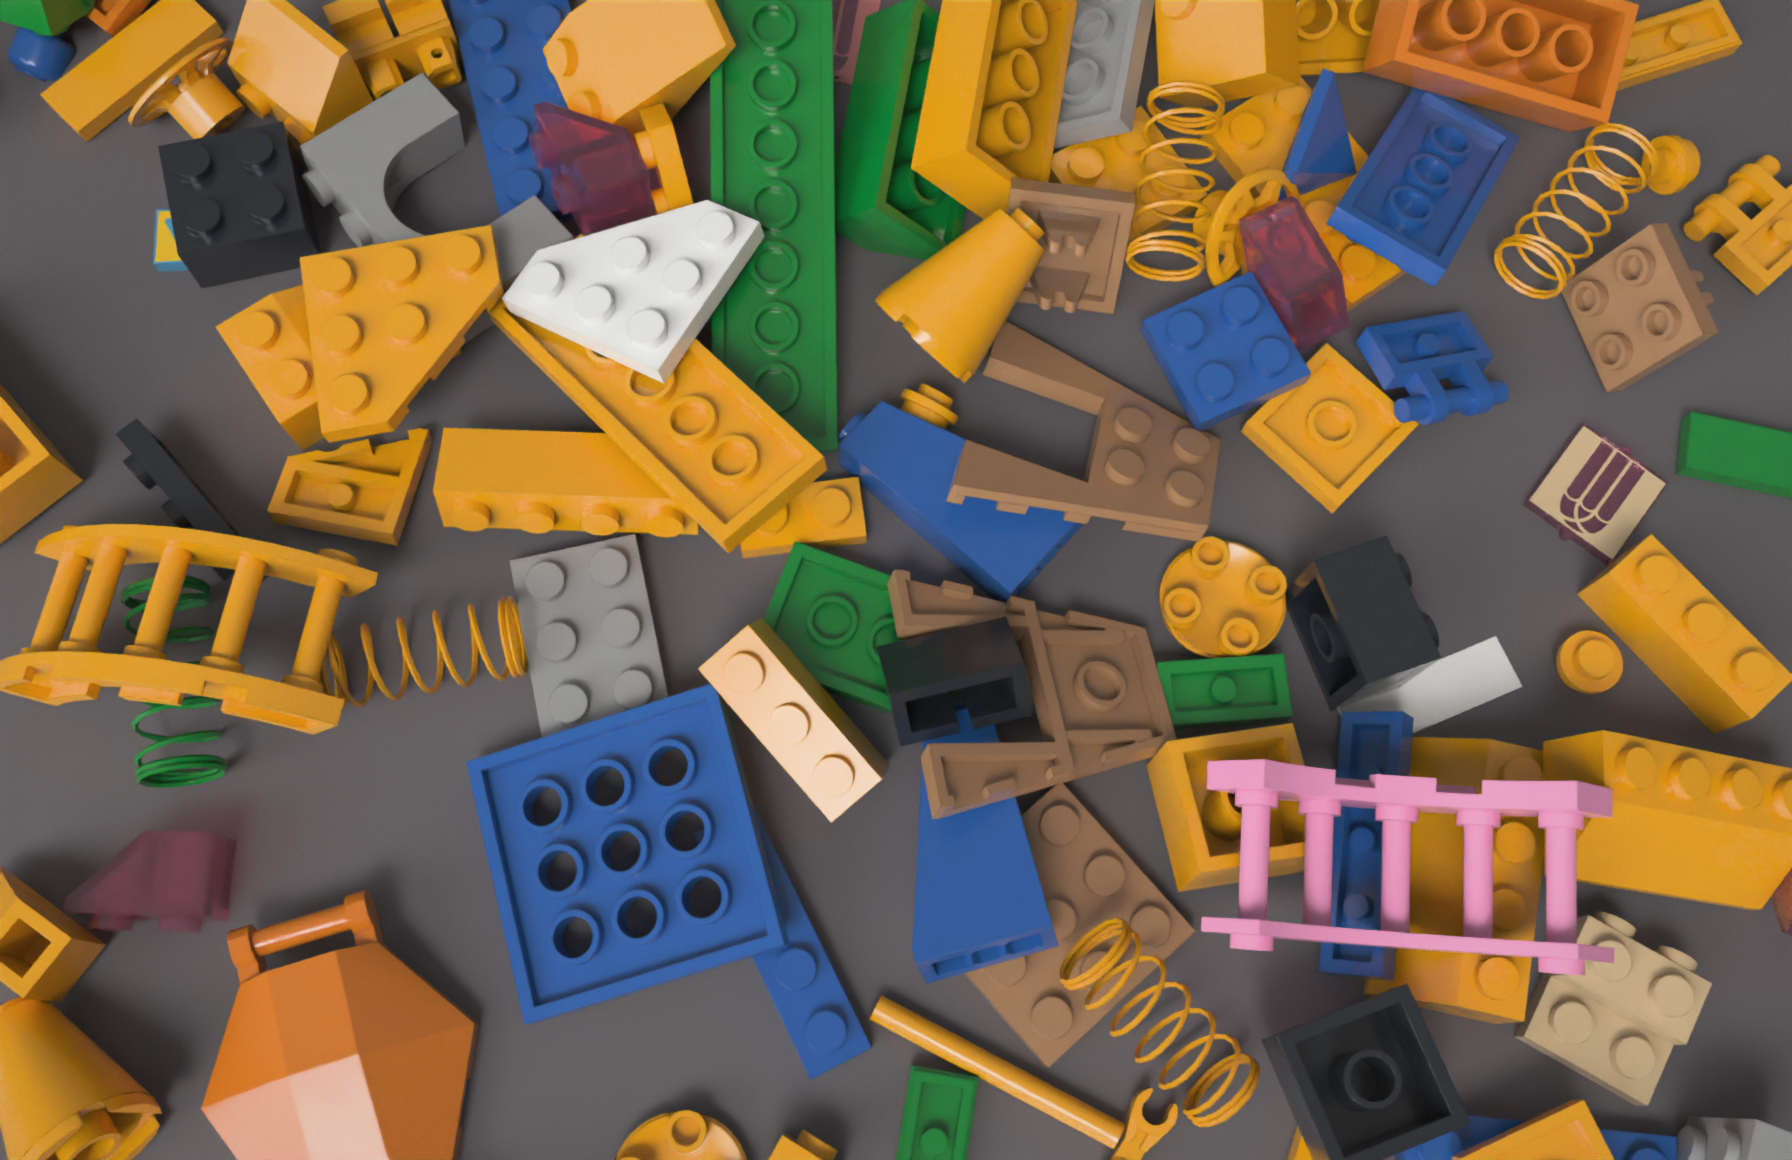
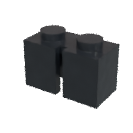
(972, 658)

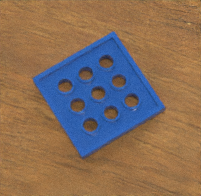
(521, 850)

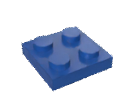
(1224, 351)

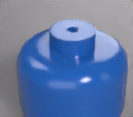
(40, 55)

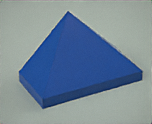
(1321, 143)

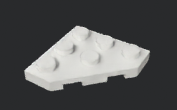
(639, 286)

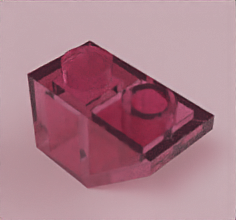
(592, 167)
(1295, 272)
(161, 878)

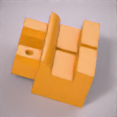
(385, 62)

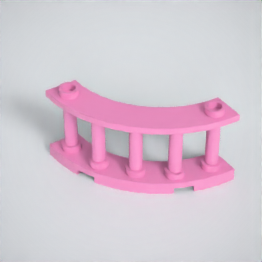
(1396, 803)

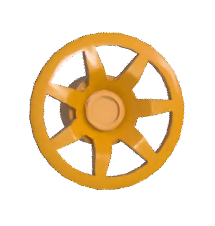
(196, 102)
(1227, 209)

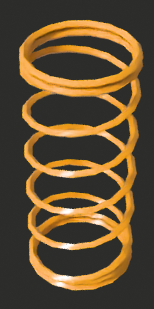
(1181, 125)
(1602, 173)
(511, 639)
(1108, 930)

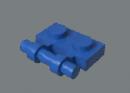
(1429, 350)

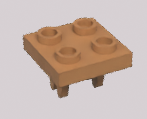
(1081, 242)
(1639, 307)

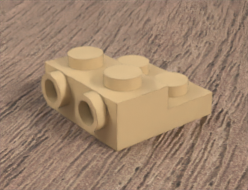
(1619, 1015)

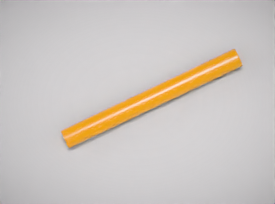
(998, 1072)

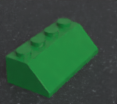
(877, 193)

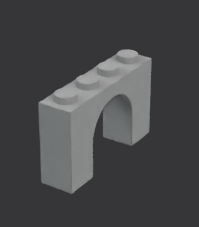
(388, 145)

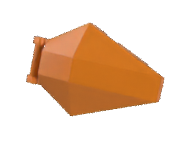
(338, 1049)

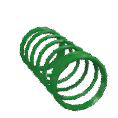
(165, 768)

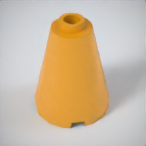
(967, 290)
(65, 1092)

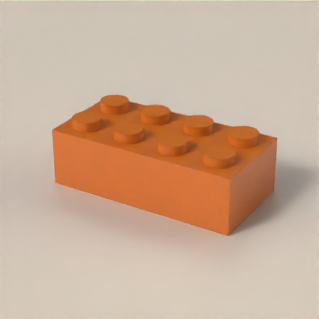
(1516, 57)

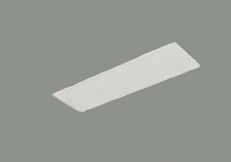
(1448, 686)

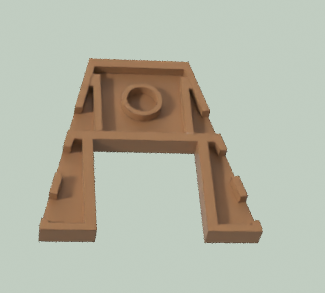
(1140, 462)
(1089, 686)

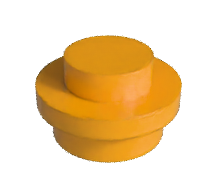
(1677, 164)
(929, 406)
(1589, 662)

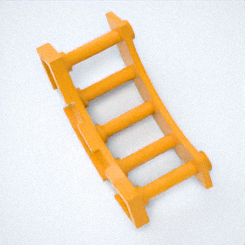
(76, 670)

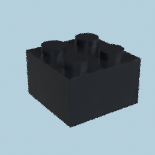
(239, 204)
(1361, 623)
(1366, 1079)

